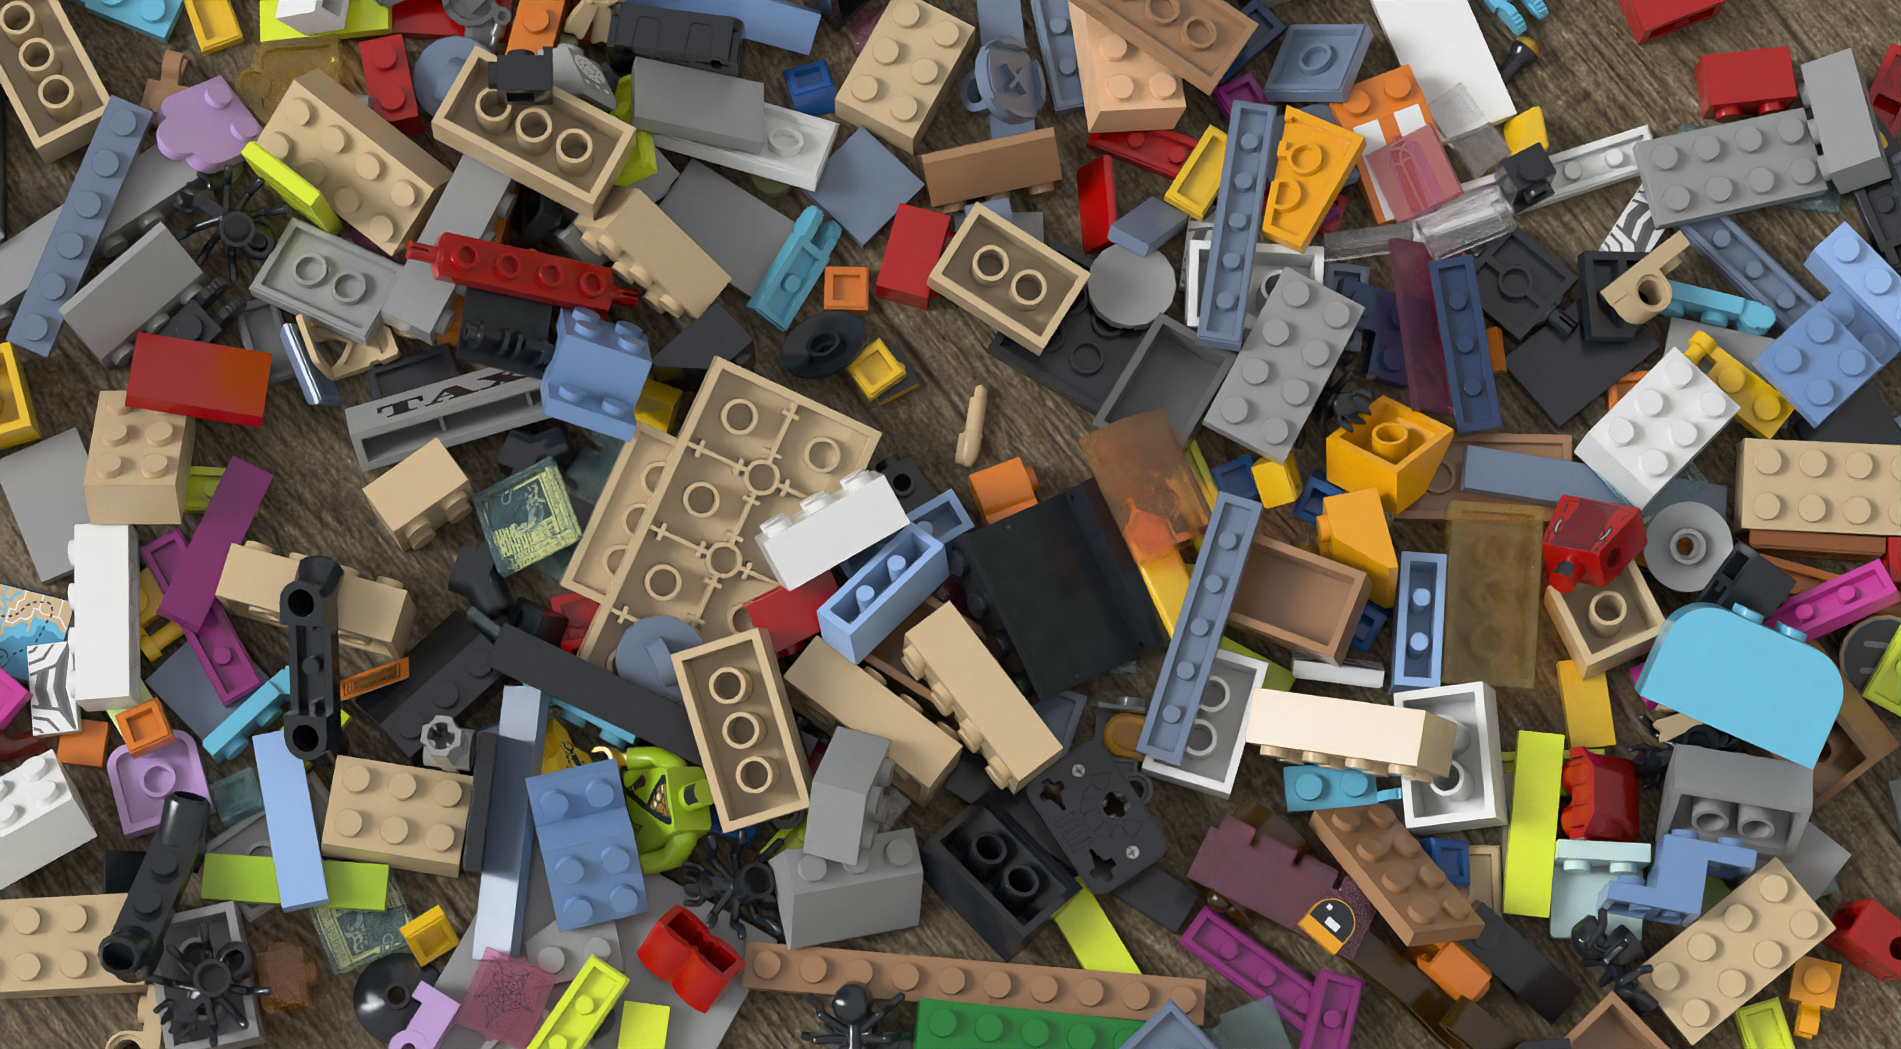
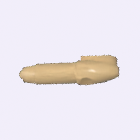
(970, 440)

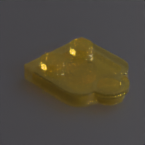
(279, 63)

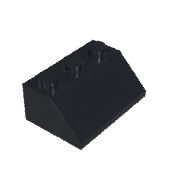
(443, 680)
(997, 876)

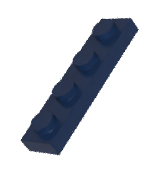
(1465, 345)

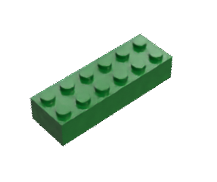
(980, 1026)

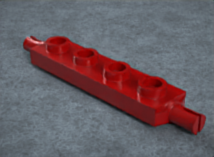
(521, 273)

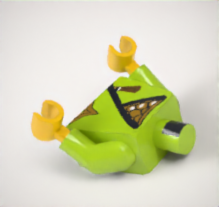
(664, 805)

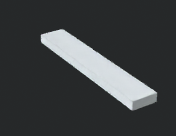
(1577, 170)

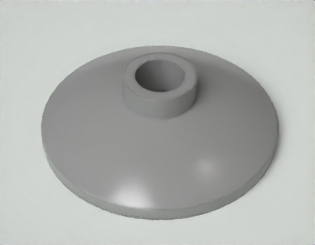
(1709, 542)

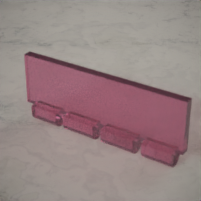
(1420, 328)
(1269, 885)

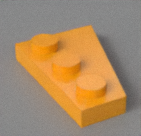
(1308, 177)

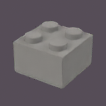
(848, 796)

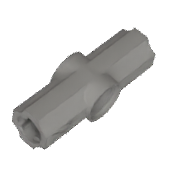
(448, 745)

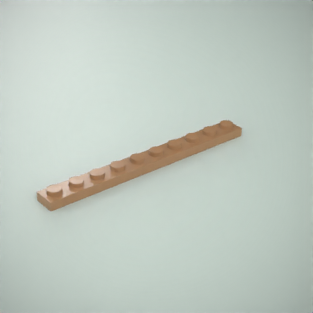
(1012, 985)

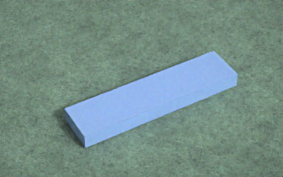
(290, 824)

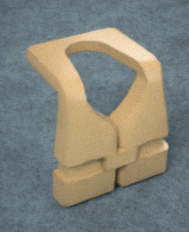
(355, 357)

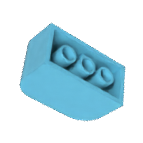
(1745, 679)

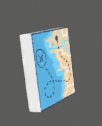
(29, 620)

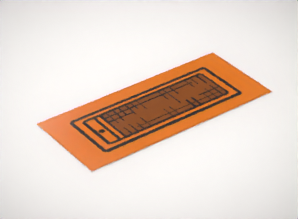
(374, 678)

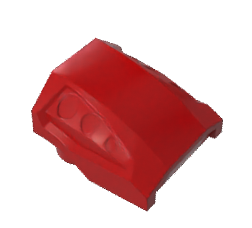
(1602, 797)

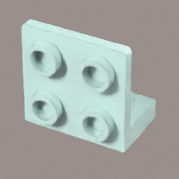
(1582, 872)

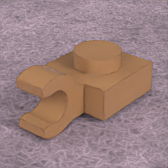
(172, 76)

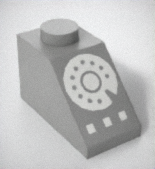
(581, 77)

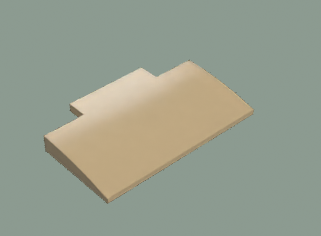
(686, 509)

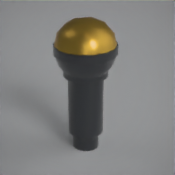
(1522, 53)

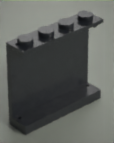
(1057, 592)

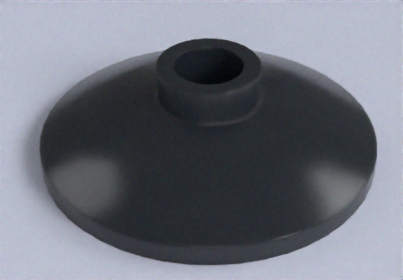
(823, 344)
(373, 989)

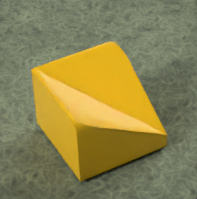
(1526, 130)
(658, 405)
(1276, 482)

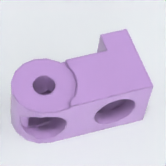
(431, 1021)

